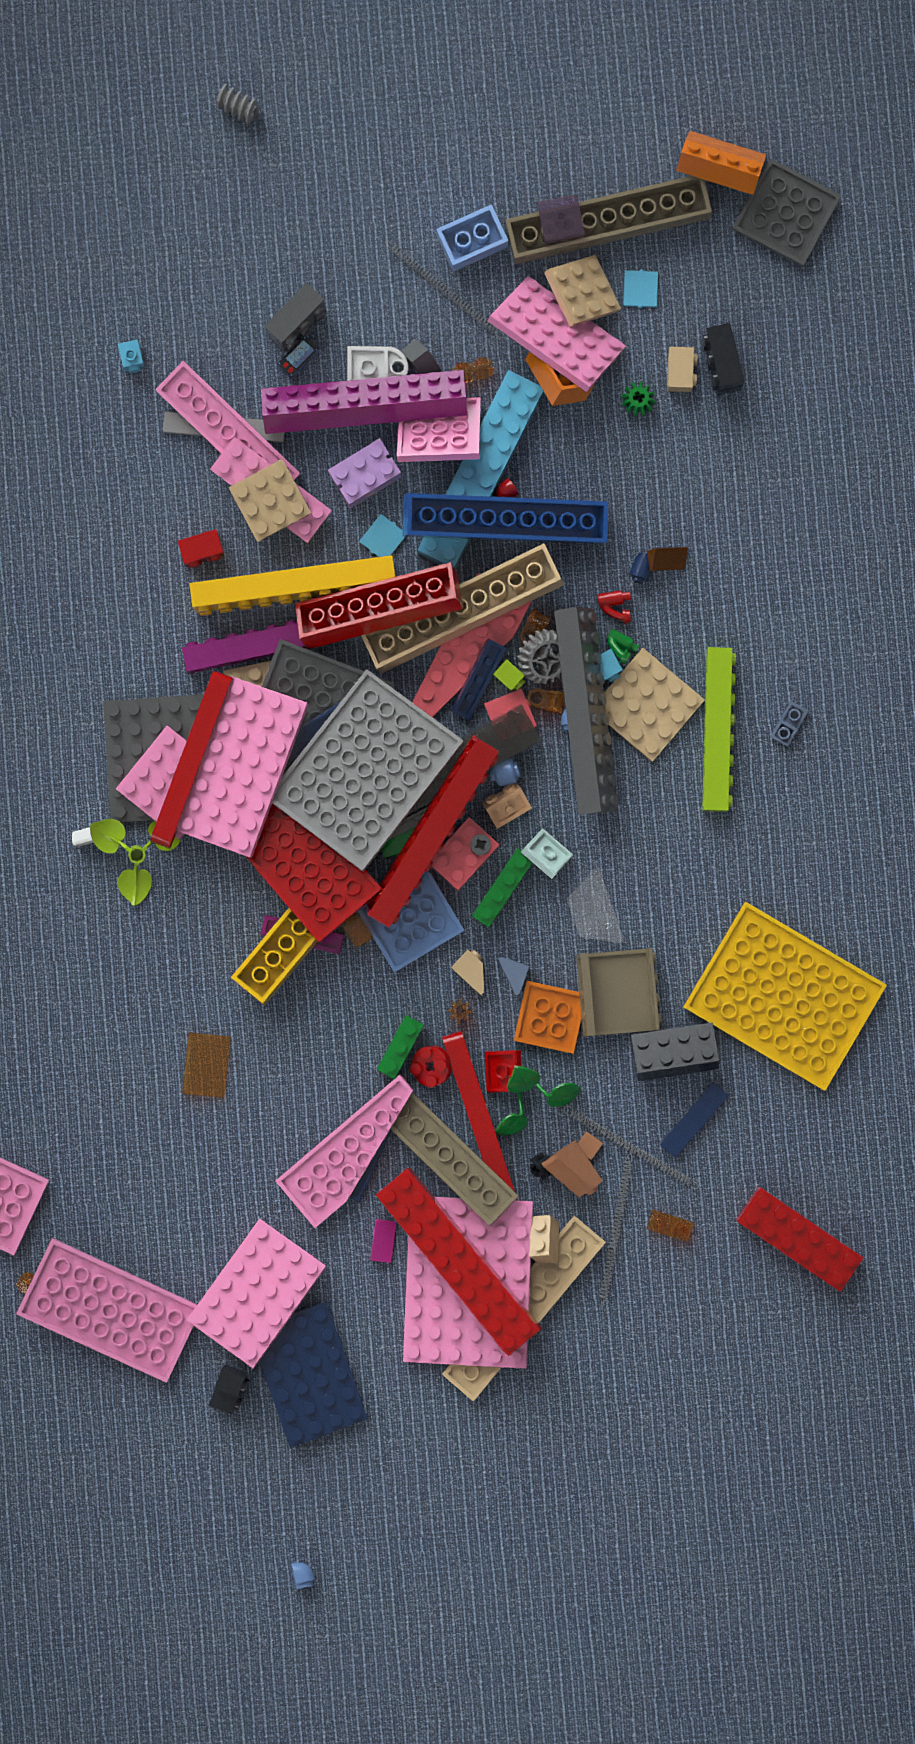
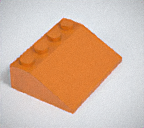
(721, 162)

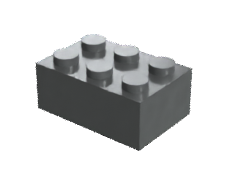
(296, 318)

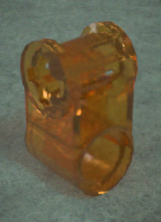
(535, 622)
(547, 700)

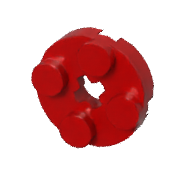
(441, 1064)

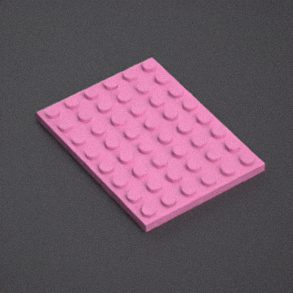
(437, 1320)

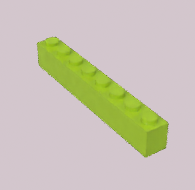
(717, 729)

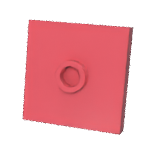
(502, 704)

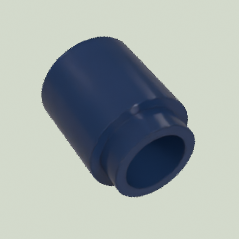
(640, 569)

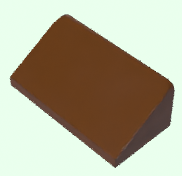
(667, 558)

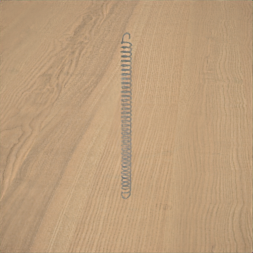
(442, 289)
(631, 1150)
(622, 1181)

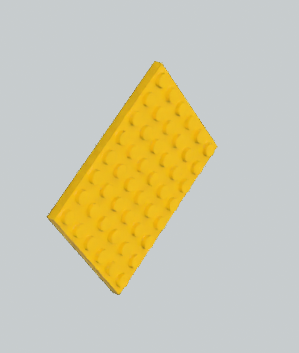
(784, 996)

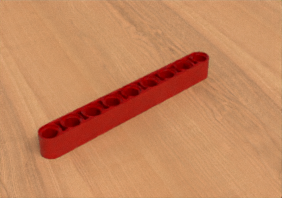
(190, 760)
(476, 1105)

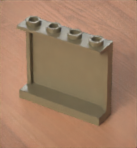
(618, 992)

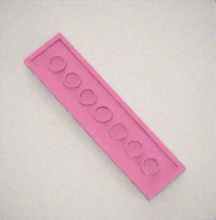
(213, 415)

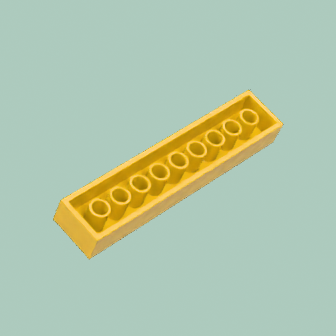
(287, 585)

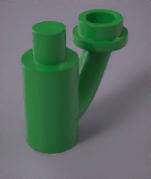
(620, 641)

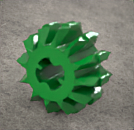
(641, 393)

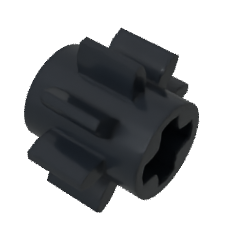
(537, 1168)

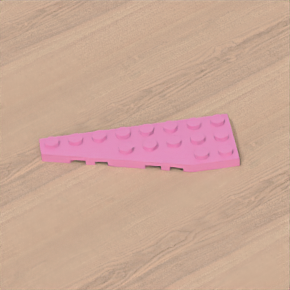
(334, 1167)

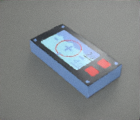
(298, 357)

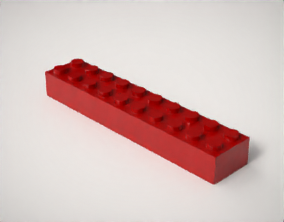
(432, 830)
(458, 1261)

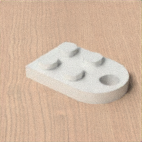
(373, 362)

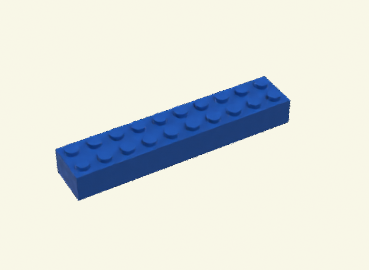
(505, 518)

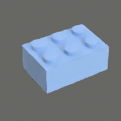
(472, 238)

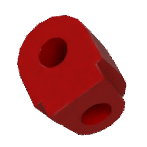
(506, 489)

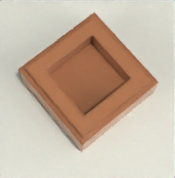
(589, 1145)

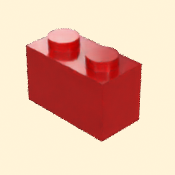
(201, 548)

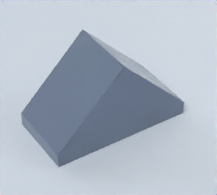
(514, 972)

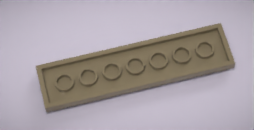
(453, 1160)

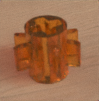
(463, 1015)

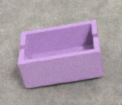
(364, 473)

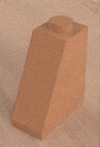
(573, 1169)

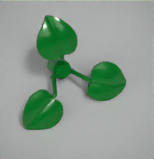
(523, 1080)

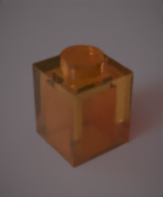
(357, 931)

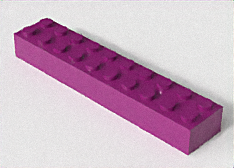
(364, 402)

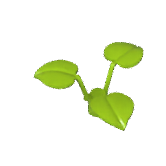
(131, 883)

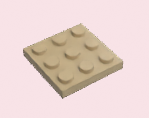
(582, 290)
(270, 500)

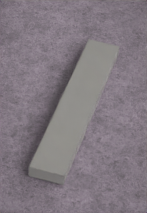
(176, 424)

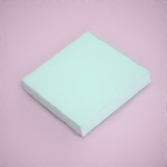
(547, 853)

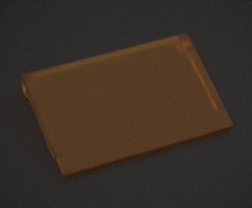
(206, 1065)

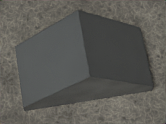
(420, 358)

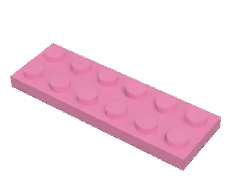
(241, 462)

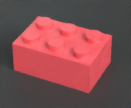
(456, 860)

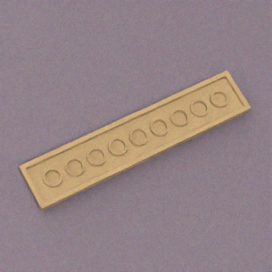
(547, 1284)

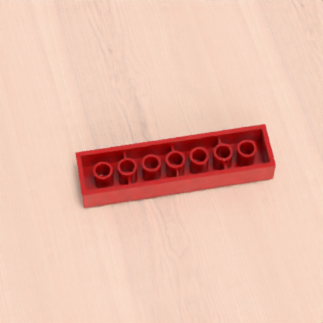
(379, 606)

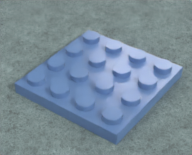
(420, 928)

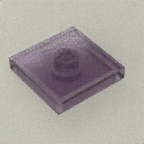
(560, 218)

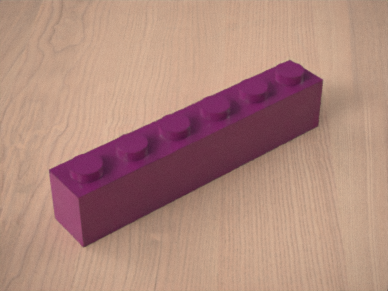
(240, 648)

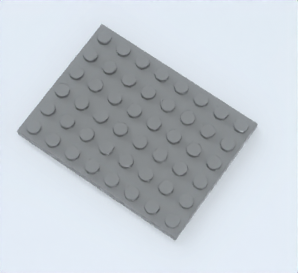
(365, 770)

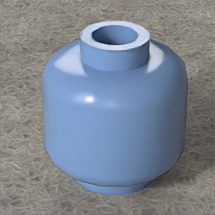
(506, 772)

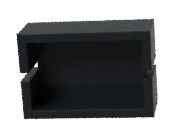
(722, 359)

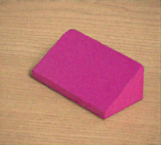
(383, 1240)

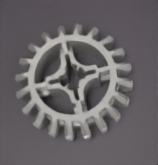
(539, 651)

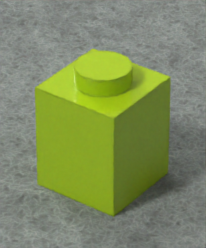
(510, 676)

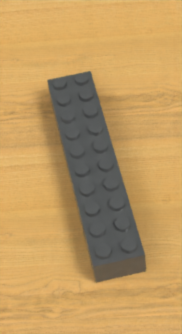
(586, 710)

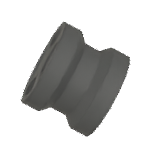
(480, 845)

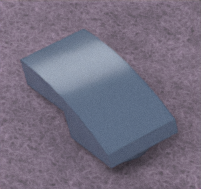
(789, 723)

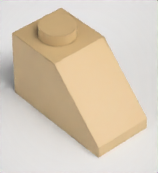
(471, 970)

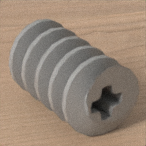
(237, 105)

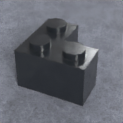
(228, 1389)

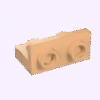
(506, 805)

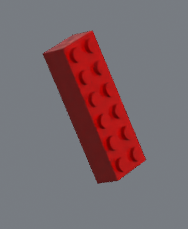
(799, 1238)

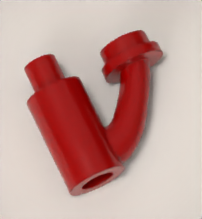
(609, 599)

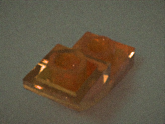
(670, 1225)

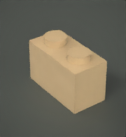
(680, 369)
(544, 1239)

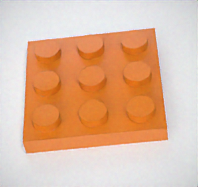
(549, 1017)

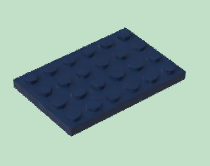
(311, 1377)

